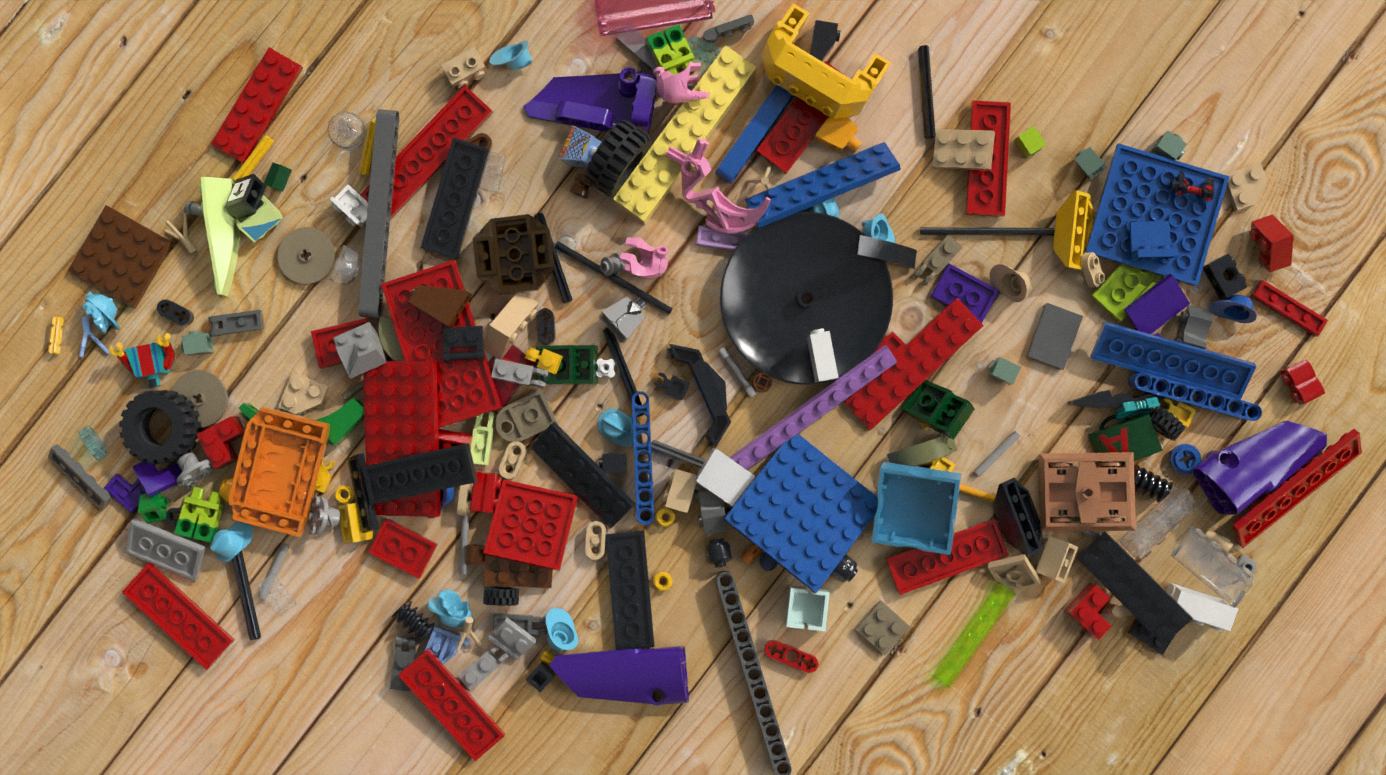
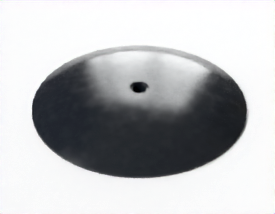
(799, 257)

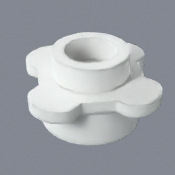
(601, 371)

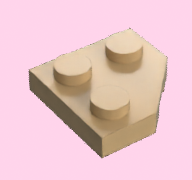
(1246, 186)
(302, 394)
(1015, 570)

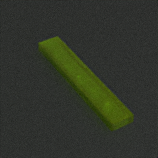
(973, 634)

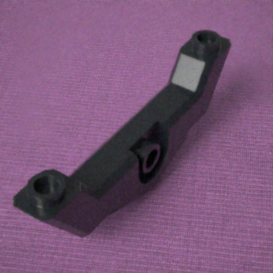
(711, 387)

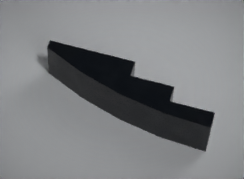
(885, 251)
(1106, 400)

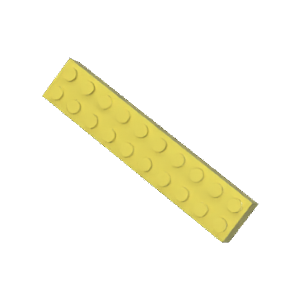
(693, 120)

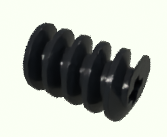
(1151, 483)
(413, 620)

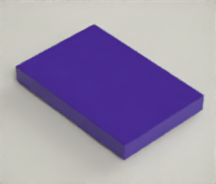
(968, 289)
(1157, 305)

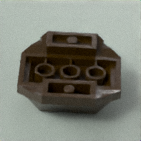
(497, 243)

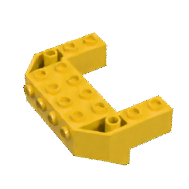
(811, 78)

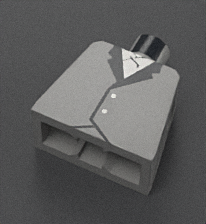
(623, 317)

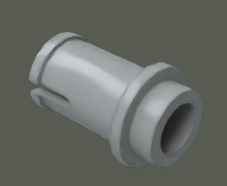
(193, 208)

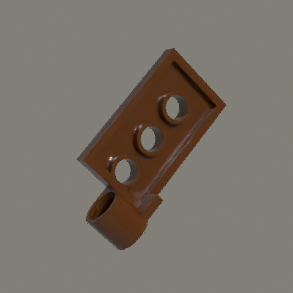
(504, 576)

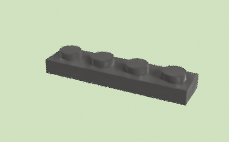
(79, 477)

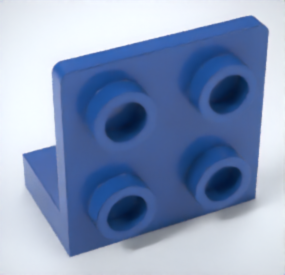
(1151, 241)

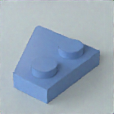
(444, 643)

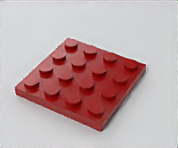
(531, 525)

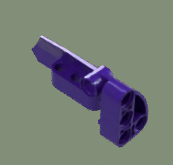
(597, 100)
(1256, 465)
(627, 674)

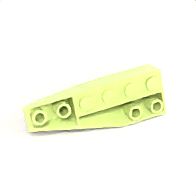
(221, 231)

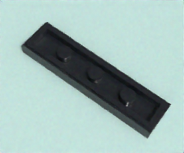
(365, 511)

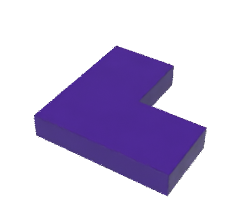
(154, 480)
(125, 493)

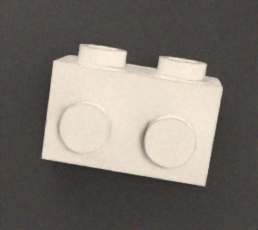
(352, 205)

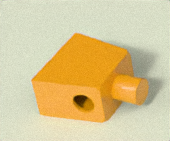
(838, 134)

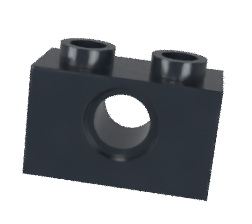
(1214, 273)

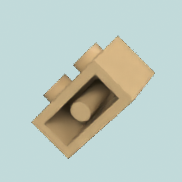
(464, 68)
(681, 490)
(1056, 559)

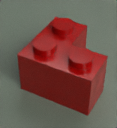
(1274, 242)
(218, 441)
(1085, 610)

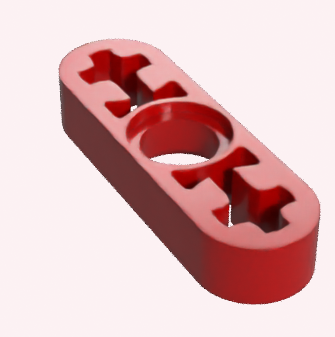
(802, 666)

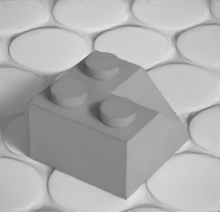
(360, 350)

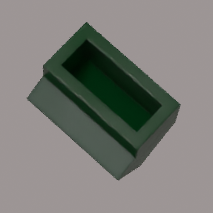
(277, 177)

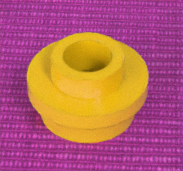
(338, 494)
(660, 521)
(660, 587)

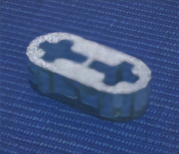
(705, 46)
(93, 443)

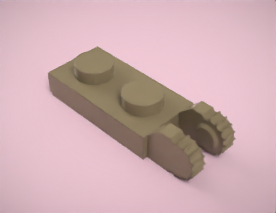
(939, 258)

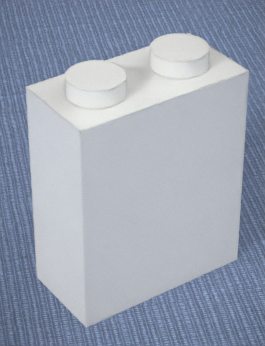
(822, 355)

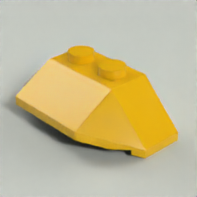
(1073, 228)

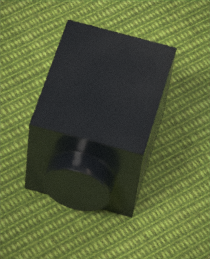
(613, 463)
(540, 676)

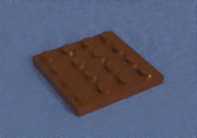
(120, 256)

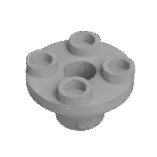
(193, 470)
(322, 516)

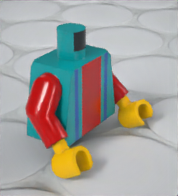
(147, 360)

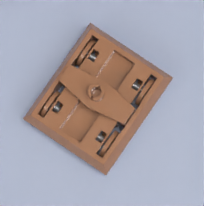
(1087, 492)

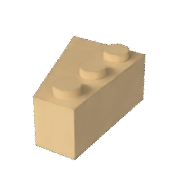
(509, 324)

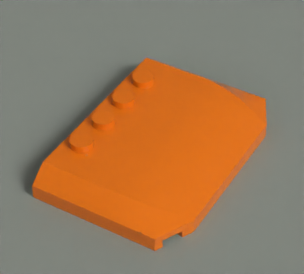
(278, 470)

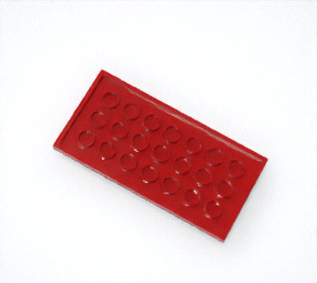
(463, 385)
(402, 423)

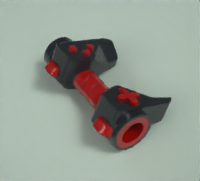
(1181, 186)

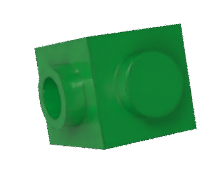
(153, 508)

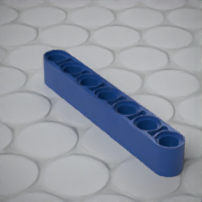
(753, 134)
(1203, 396)
(642, 466)

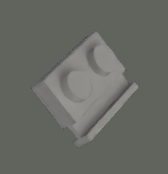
(511, 638)

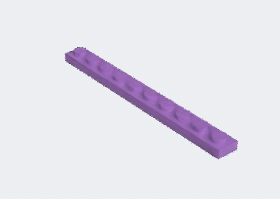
(814, 408)

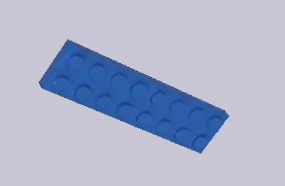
(825, 183)
(1172, 360)

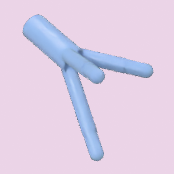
(87, 332)

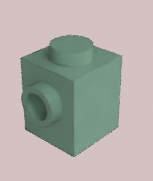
(1170, 146)
(1089, 163)
(197, 343)
(1003, 370)

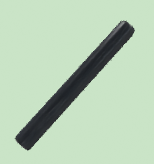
(926, 91)
(558, 271)
(621, 366)
(246, 597)

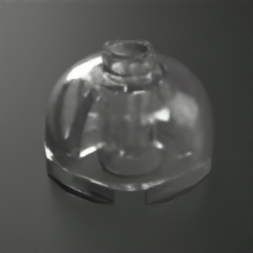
(347, 130)
(346, 266)

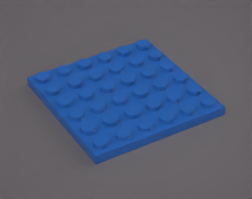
(1140, 192)
(803, 511)

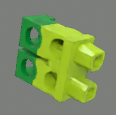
(670, 49)
(199, 516)

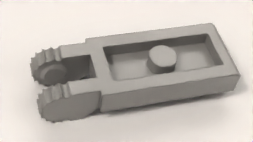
(517, 373)
(481, 668)

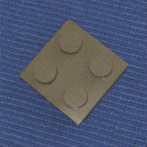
(882, 627)

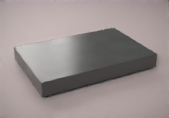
(1054, 336)

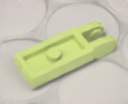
(482, 440)

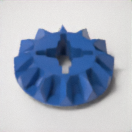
(1189, 451)

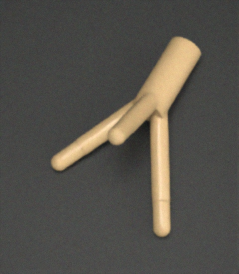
(764, 180)
(183, 238)
(467, 631)

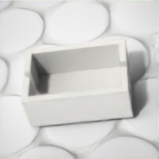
(1204, 607)

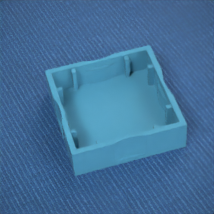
(916, 507)

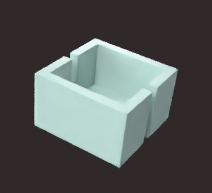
(807, 608)

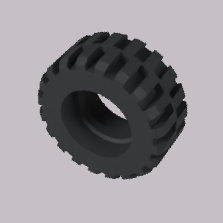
(617, 157)
(136, 426)

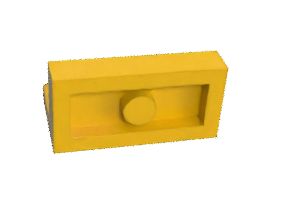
(351, 525)

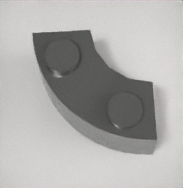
(1194, 326)
(712, 512)

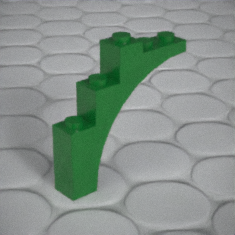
(341, 421)

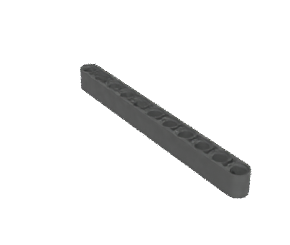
(378, 213)
(754, 683)

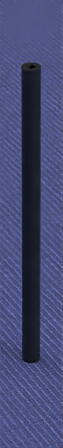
(984, 231)
(614, 278)

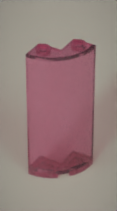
(636, 15)

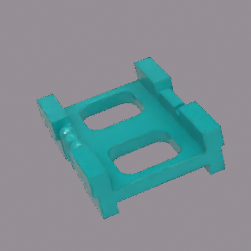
(1133, 409)

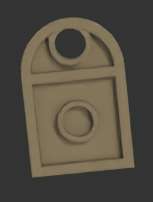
(526, 416)

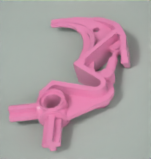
(729, 215)

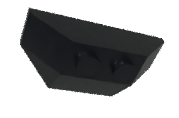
(1018, 517)

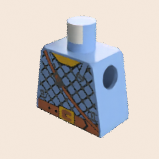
(578, 148)

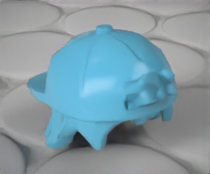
(102, 311)
(450, 608)

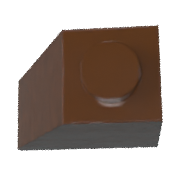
(440, 303)

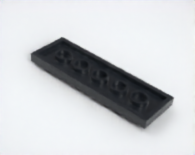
(455, 198)
(419, 474)
(582, 475)
(1134, 588)
(630, 590)

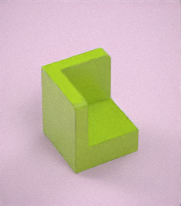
(1030, 142)

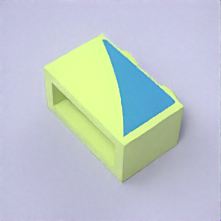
(259, 223)

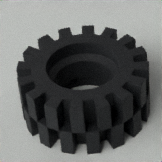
(1166, 423)
(501, 596)

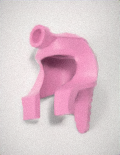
(674, 87)
(653, 261)

